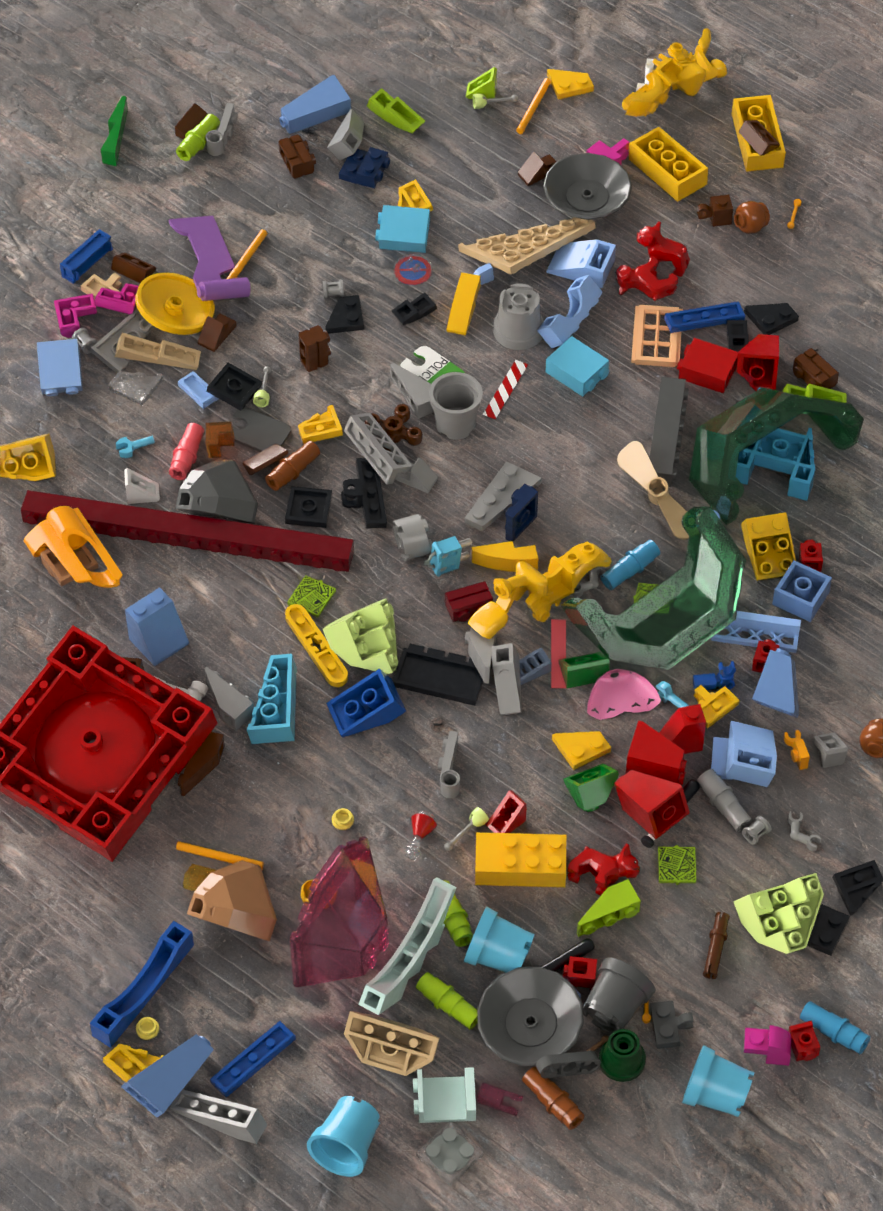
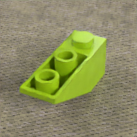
(614, 904)

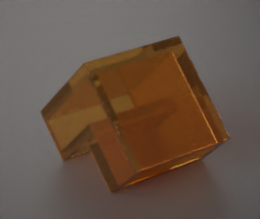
(218, 435)

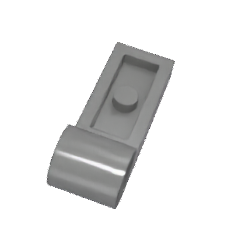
(218, 138)
(446, 765)

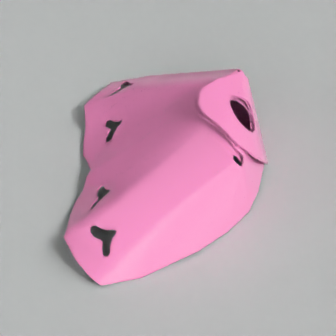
(621, 694)

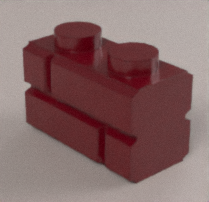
(467, 600)

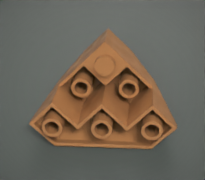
(236, 900)

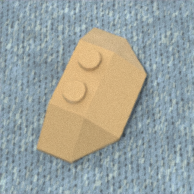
(389, 1043)

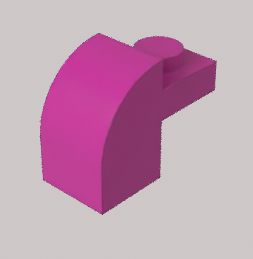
(617, 153)
(773, 1043)

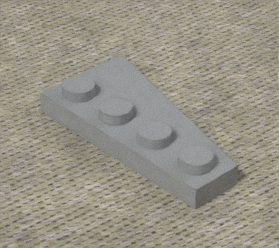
(106, 347)
(498, 495)

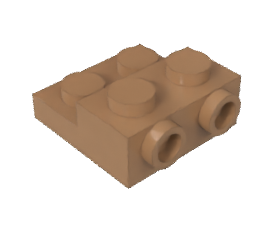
(56, 568)

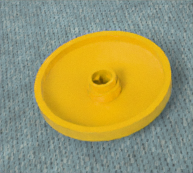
(172, 304)

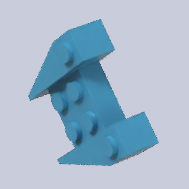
(784, 453)

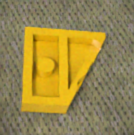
(413, 196)

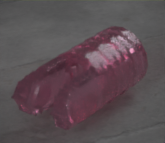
(493, 1098)

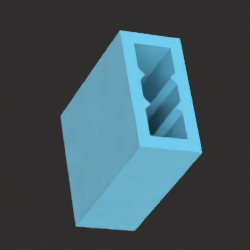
(403, 228)
(577, 366)

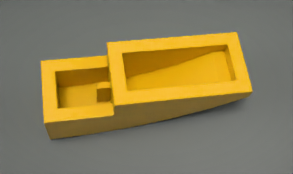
(464, 303)
(504, 556)

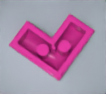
(118, 301)
(70, 309)

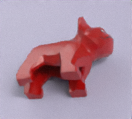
(663, 248)
(645, 280)
(603, 867)

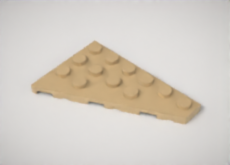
(527, 246)

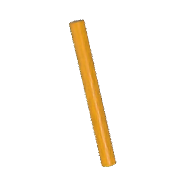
(533, 106)
(248, 254)
(214, 854)

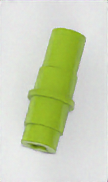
(196, 139)
(457, 923)
(448, 1000)

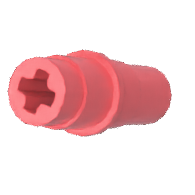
(186, 452)

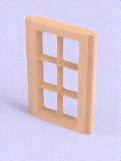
(638, 337)

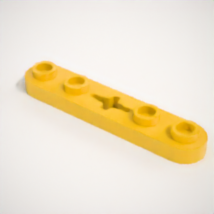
(306, 631)

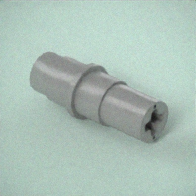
(724, 800)

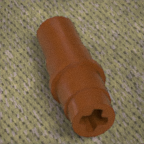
(292, 466)
(554, 1099)

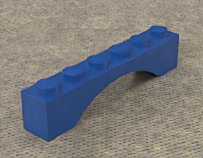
(119, 1014)

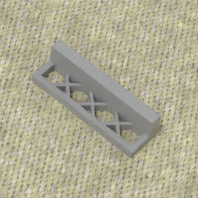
(372, 448)

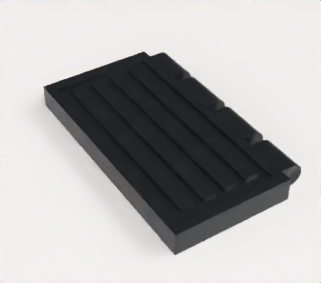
(438, 675)

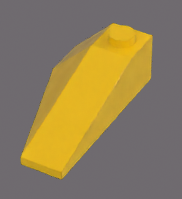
(28, 459)

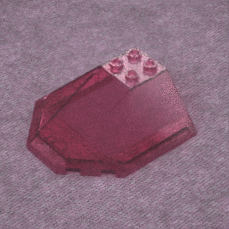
(343, 921)

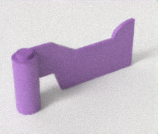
(212, 259)

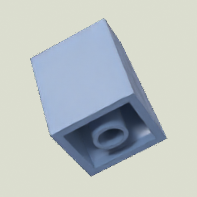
(59, 367)

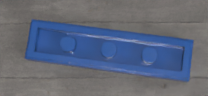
(703, 317)
(252, 1059)

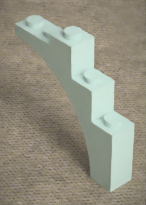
(407, 961)

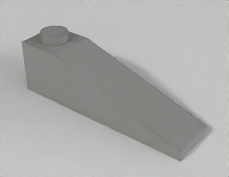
(222, 1115)

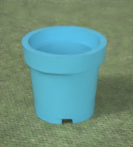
(498, 943)
(717, 1083)
(345, 1137)

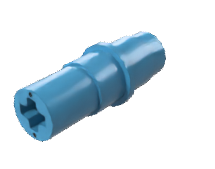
(630, 564)
(835, 1027)

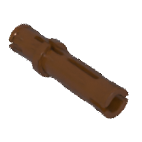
(718, 936)

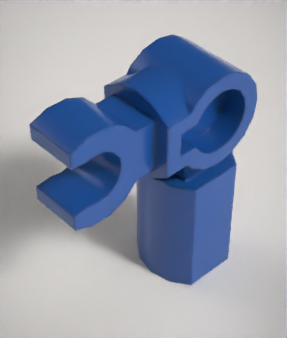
(711, 681)

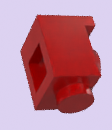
(811, 553)
(761, 654)
(581, 971)
(801, 1049)

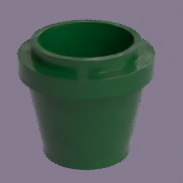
(619, 1063)

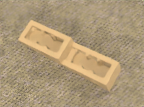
(165, 353)

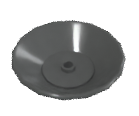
(587, 186)
(526, 996)

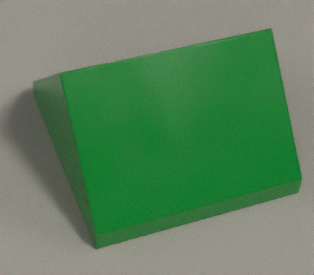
(583, 669)

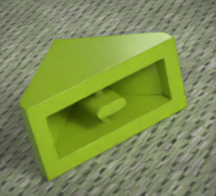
(484, 84)

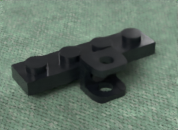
(366, 493)

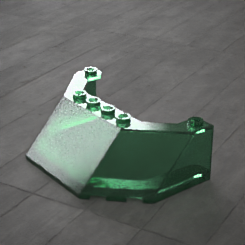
(747, 422)
(677, 612)

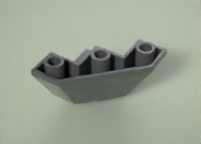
(218, 491)

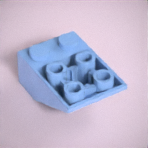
(583, 259)
(751, 754)

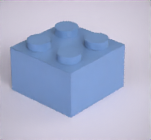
(802, 591)

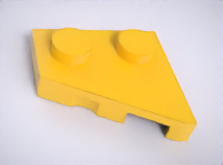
(569, 83)
(321, 426)
(581, 747)
(128, 1061)

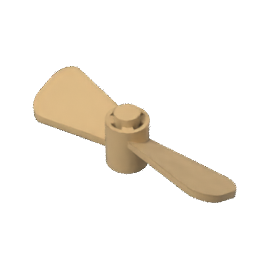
(638, 466)

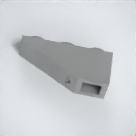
(347, 136)
(507, 678)
(230, 703)

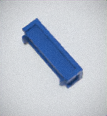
(85, 256)

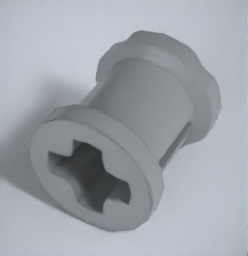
(333, 288)
(84, 340)
(756, 830)

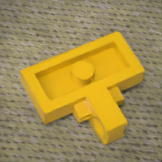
(715, 704)

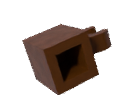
(719, 210)

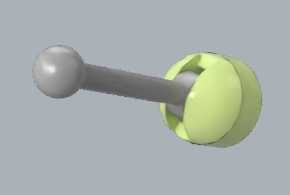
(480, 100)
(261, 397)
(477, 818)

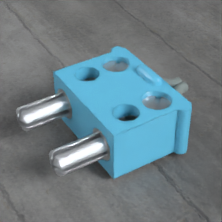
(447, 555)

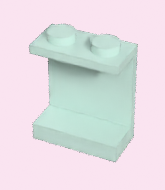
(445, 1098)

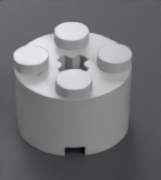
(412, 536)

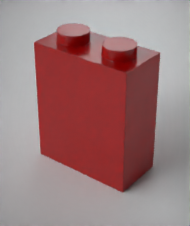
(708, 365)

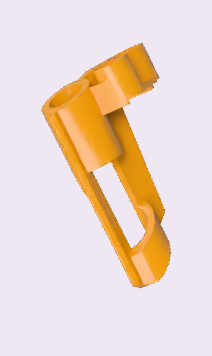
(67, 531)

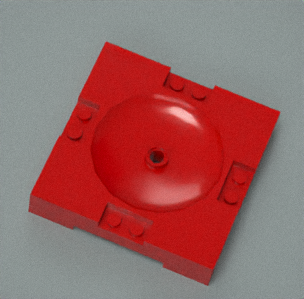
(140, 742)

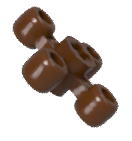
(396, 430)

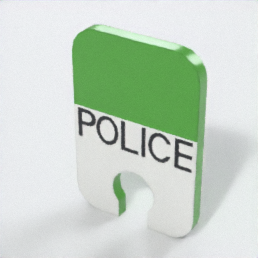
(434, 365)

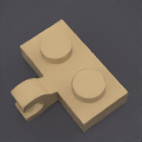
(95, 283)

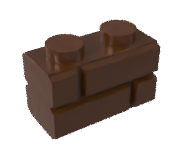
(297, 156)
(314, 348)
(815, 370)

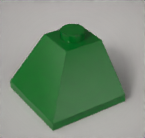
(591, 786)

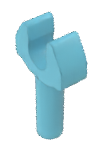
(132, 445)
(666, 694)

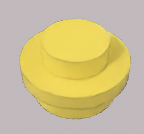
(342, 819)
(147, 1028)

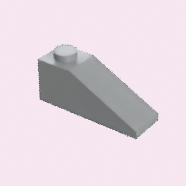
(413, 389)
(480, 652)

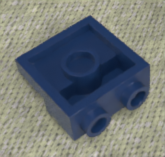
(365, 167)
(522, 511)

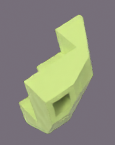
(366, 637)
(782, 914)

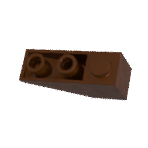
(202, 762)

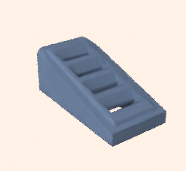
(539, 669)

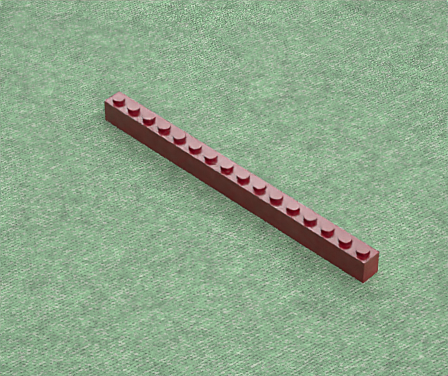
(198, 532)

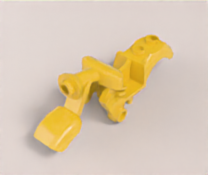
(681, 72)
(543, 589)

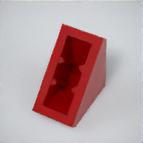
(508, 815)

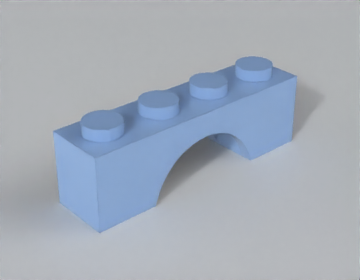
(582, 297)

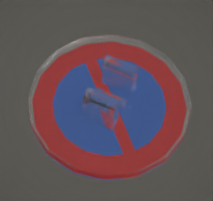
(412, 269)

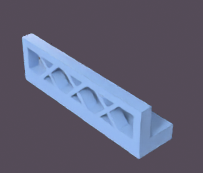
(758, 625)

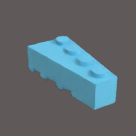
(276, 705)

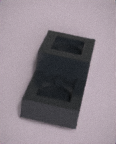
(412, 311)
(737, 334)

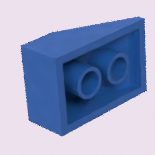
(366, 704)

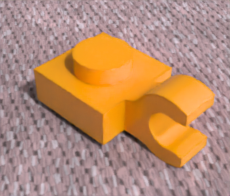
(799, 752)

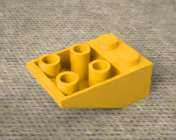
(769, 545)

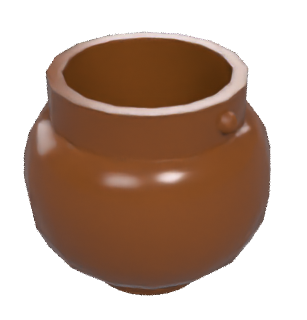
(751, 217)
(872, 738)

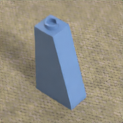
(316, 106)
(165, 1078)

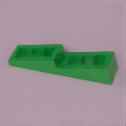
(116, 124)

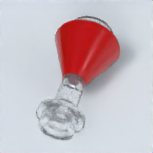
(422, 825)

